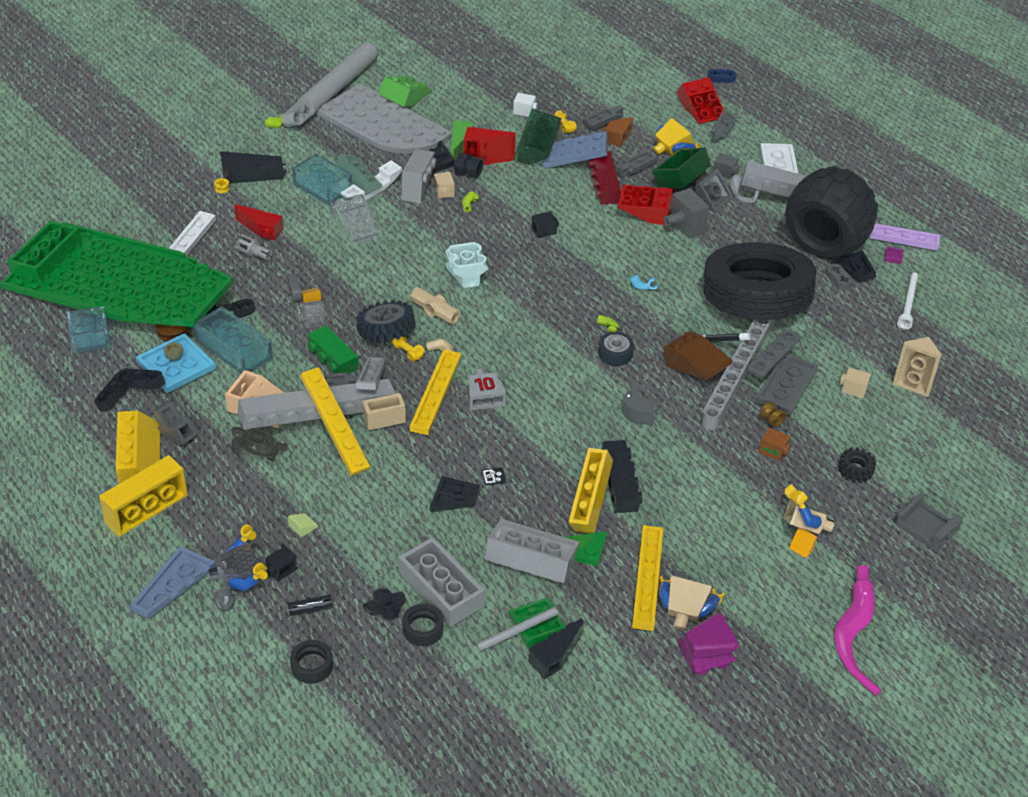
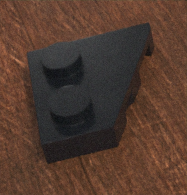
(443, 156)
(856, 266)
(454, 495)

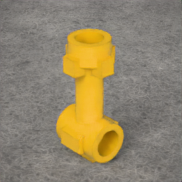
(567, 126)
(414, 353)

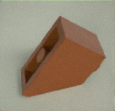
(619, 131)

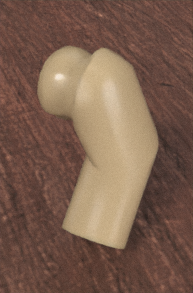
(439, 344)

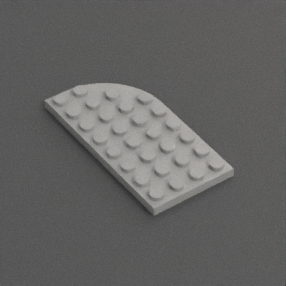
(382, 121)

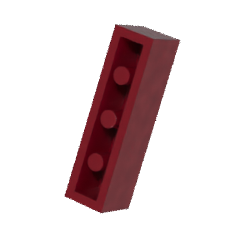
(605, 179)

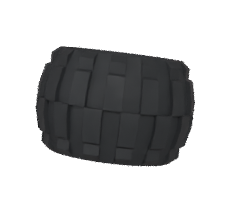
(845, 199)

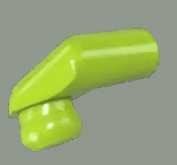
(274, 122)
(466, 201)
(607, 321)

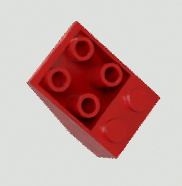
(700, 100)
(490, 144)
(646, 202)

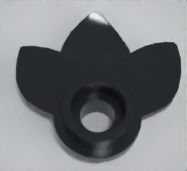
(385, 603)

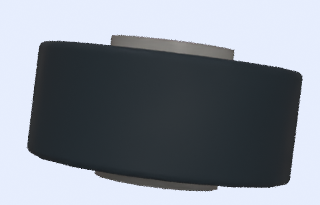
(616, 348)

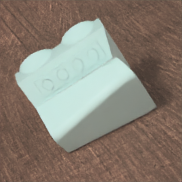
(466, 263)

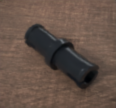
(309, 604)

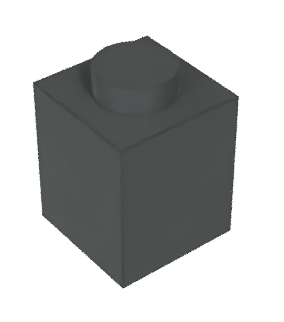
(727, 165)

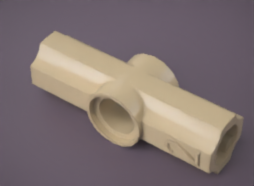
(435, 305)

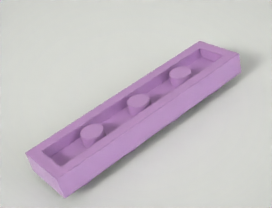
(905, 236)

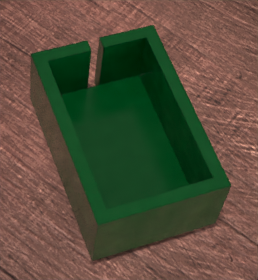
(681, 168)

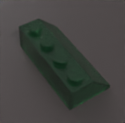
(537, 137)

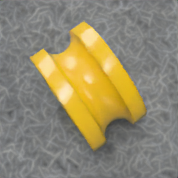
(221, 185)

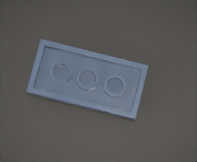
(577, 149)

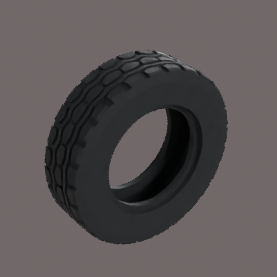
(784, 296)

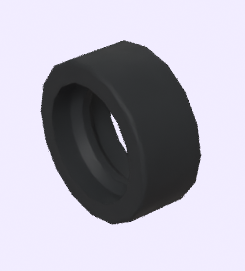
(423, 611)
(316, 675)

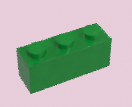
(332, 351)

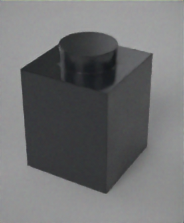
(544, 224)

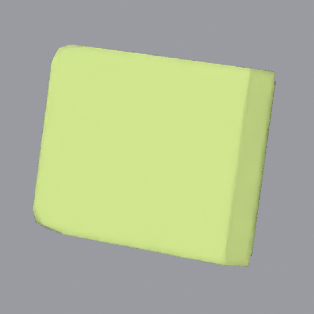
(301, 524)

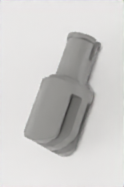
(253, 248)

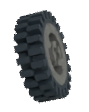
(386, 321)

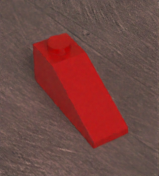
(259, 222)

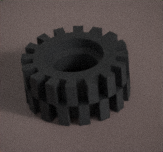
(859, 457)

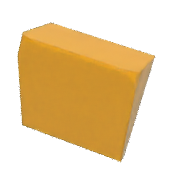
(311, 295)
(803, 542)

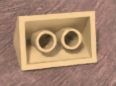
(917, 366)

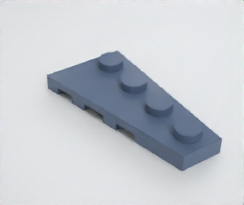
(173, 579)

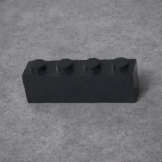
(622, 482)

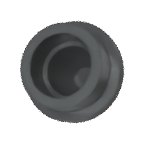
(224, 599)

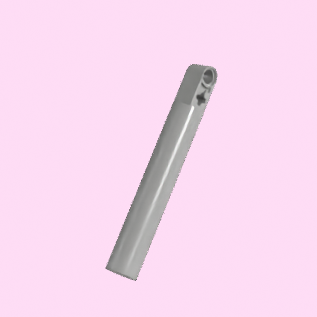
(330, 85)

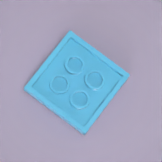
(181, 371)

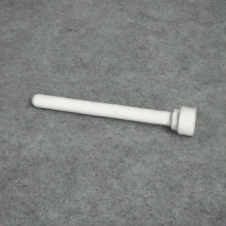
(905, 320)

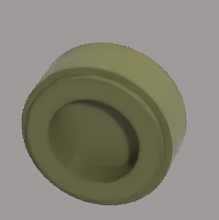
(173, 351)

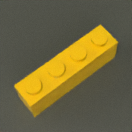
(591, 491)

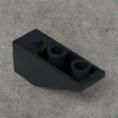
(554, 651)

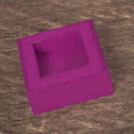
(894, 255)

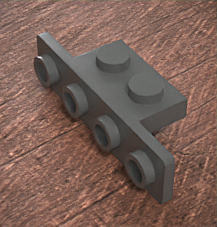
(773, 353)

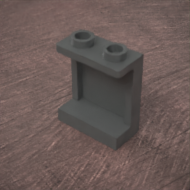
(927, 523)

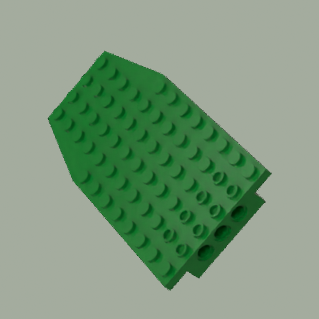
(122, 274)

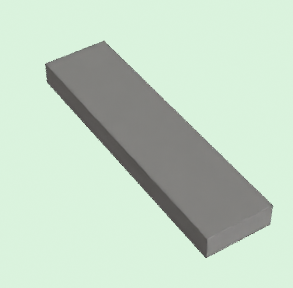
(371, 373)

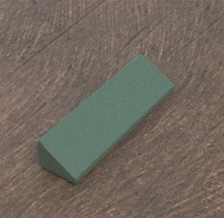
(360, 174)

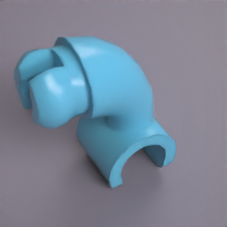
(638, 284)

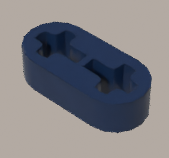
(721, 75)

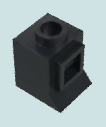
(280, 563)

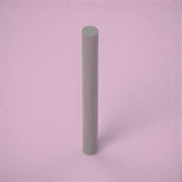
(517, 629)

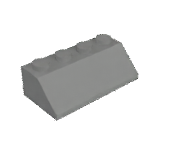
(531, 550)

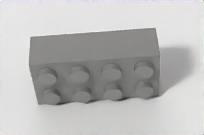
(441, 581)

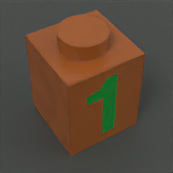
(775, 444)

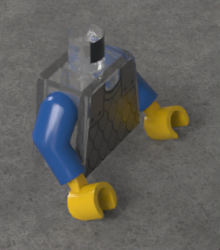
(238, 564)

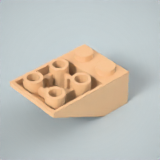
(249, 386)

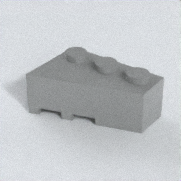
(417, 175)

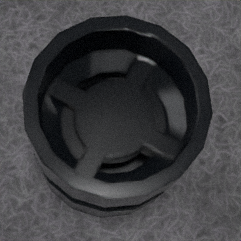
(468, 165)

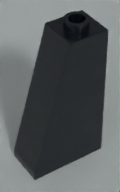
(251, 167)

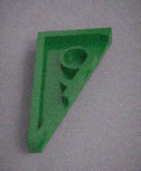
(590, 547)

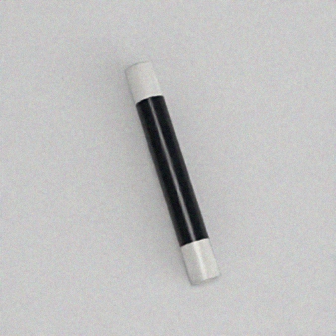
(728, 337)

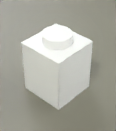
(523, 104)

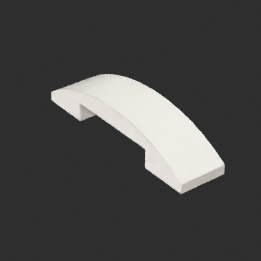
(386, 176)

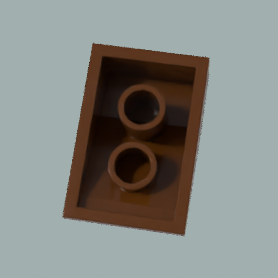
(695, 356)

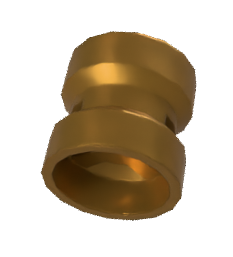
(772, 414)

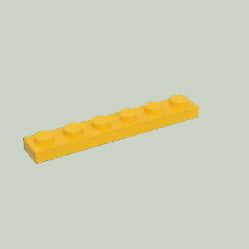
(435, 392)
(334, 421)
(647, 578)

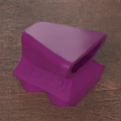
(709, 645)

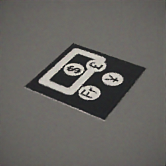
(493, 476)

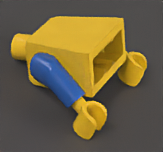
(673, 137)

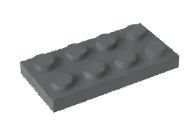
(787, 383)

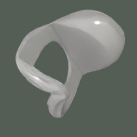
(737, 188)

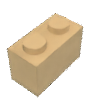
(384, 411)

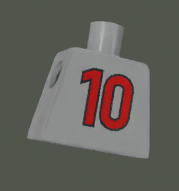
(485, 391)

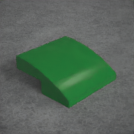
(540, 631)

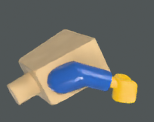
(804, 515)
(687, 600)

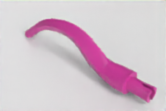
(853, 621)

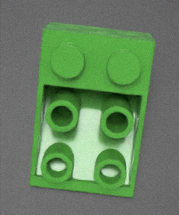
(403, 90)

